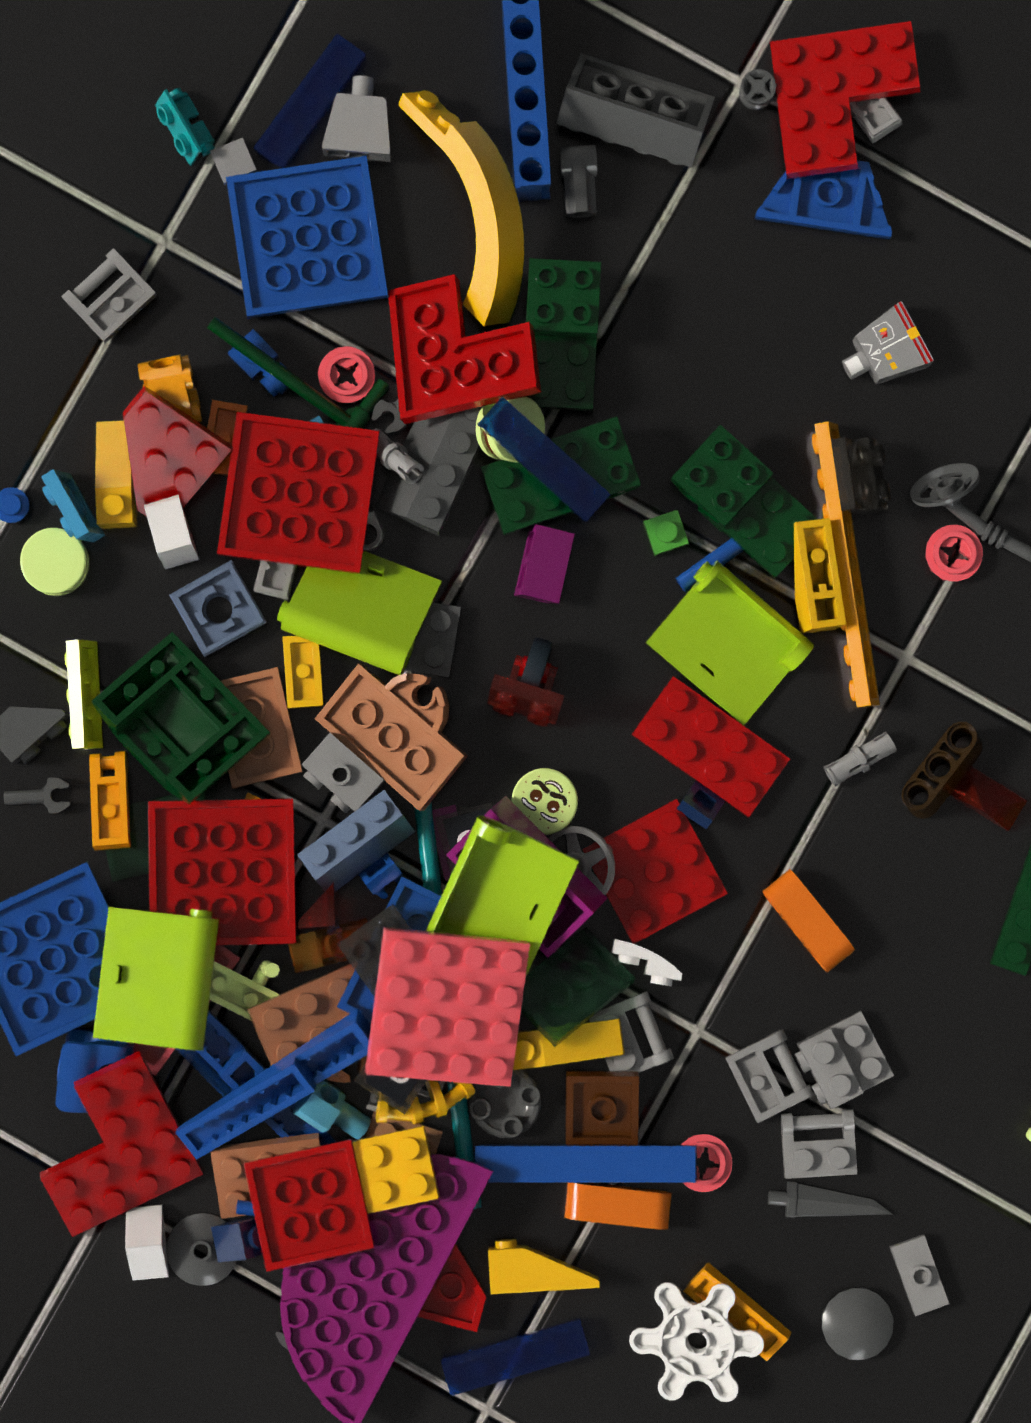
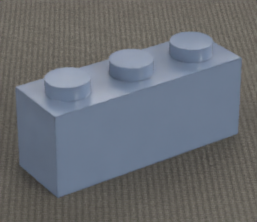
(356, 842)

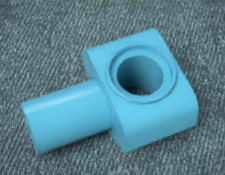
(328, 1107)

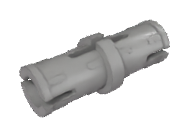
(396, 457)
(860, 758)

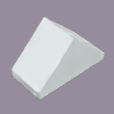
(171, 532)
(146, 1242)

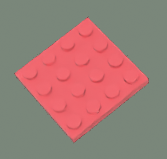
(447, 1007)

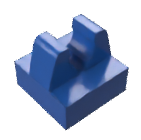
(381, 874)

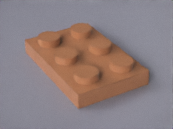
(277, 753)
(230, 1171)

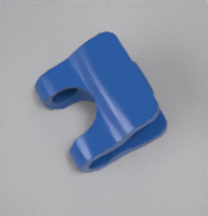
(81, 1057)

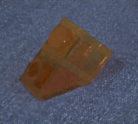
(321, 946)

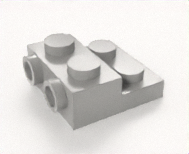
(843, 1060)

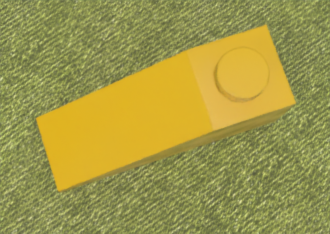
(113, 478)
(817, 577)
(587, 1042)
(525, 1269)

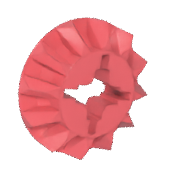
(346, 358)
(969, 547)
(718, 1153)

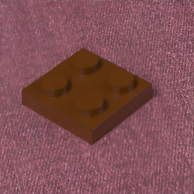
(602, 1107)

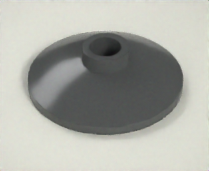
(181, 1251)

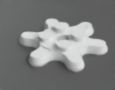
(688, 1363)

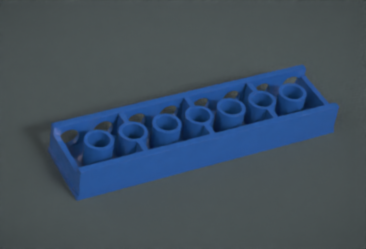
(526, 99)

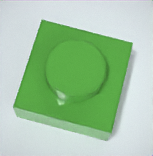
(666, 532)

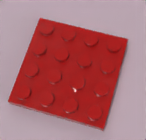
(298, 492)
(228, 862)

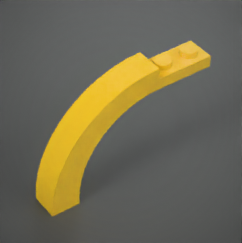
(493, 203)

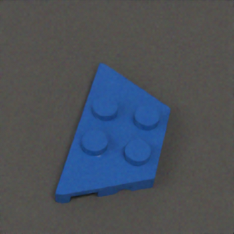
(830, 202)

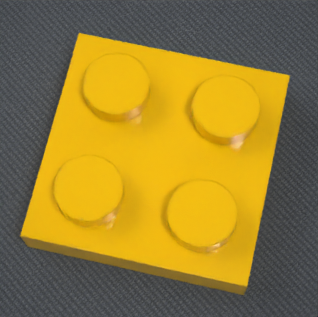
(396, 1169)

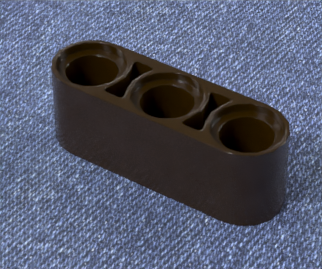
(943, 753)

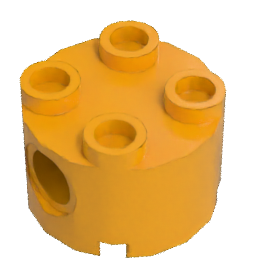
(173, 381)

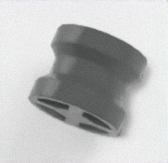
(761, 83)

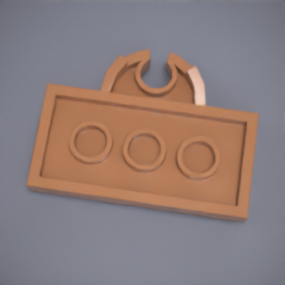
(395, 732)
(301, 1015)

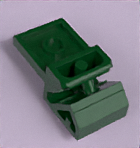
(565, 324)
(742, 499)
(525, 501)

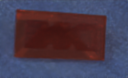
(989, 798)
(322, 912)

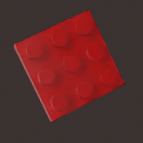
(657, 872)
(308, 1205)

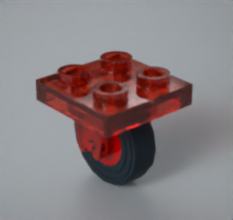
(526, 696)

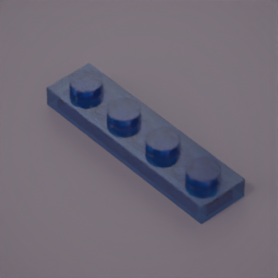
(310, 102)
(543, 459)
(515, 1356)

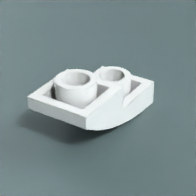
(657, 967)

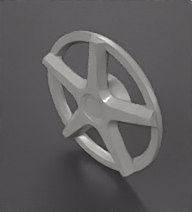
(589, 859)

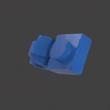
(269, 382)

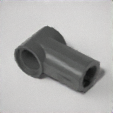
(579, 172)

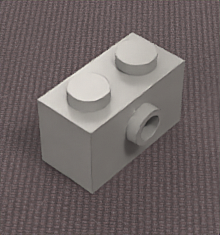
(342, 774)

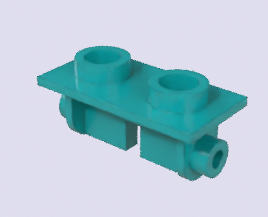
(175, 111)

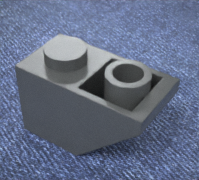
(26, 728)

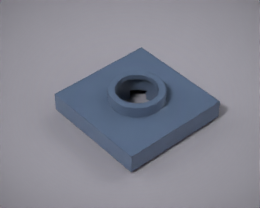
(195, 596)

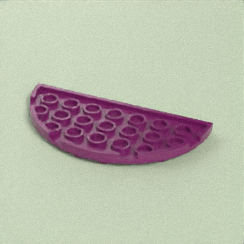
(355, 1309)

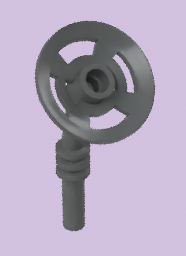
(948, 492)

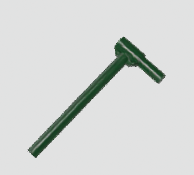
(353, 417)

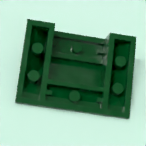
(179, 719)

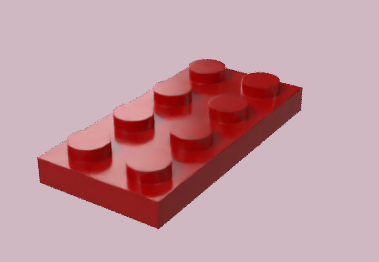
(710, 746)

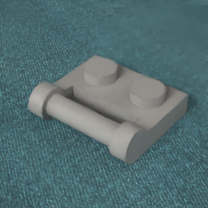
(117, 303)
(633, 1058)
(759, 1082)
(819, 1156)

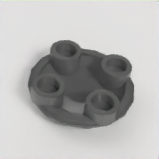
(504, 1109)
(857, 1323)

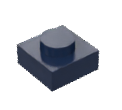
(701, 804)

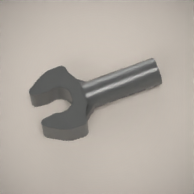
(389, 407)
(40, 796)

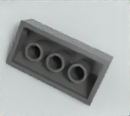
(635, 110)
(447, 452)

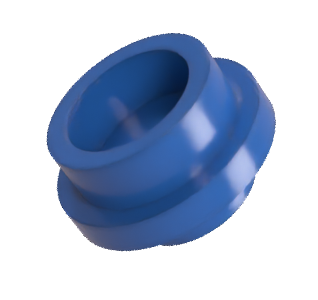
(13, 505)

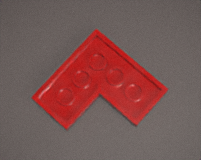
(819, 80)
(442, 368)
(138, 1150)

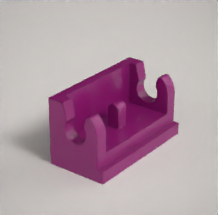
(544, 564)

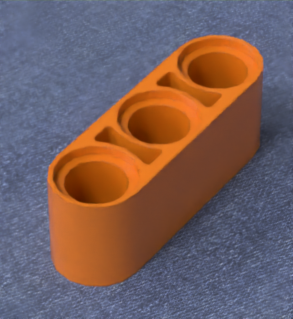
(808, 920)
(618, 1205)

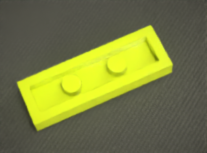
(83, 687)

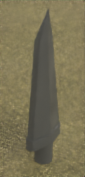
(812, 1201)

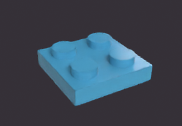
(78, 517)

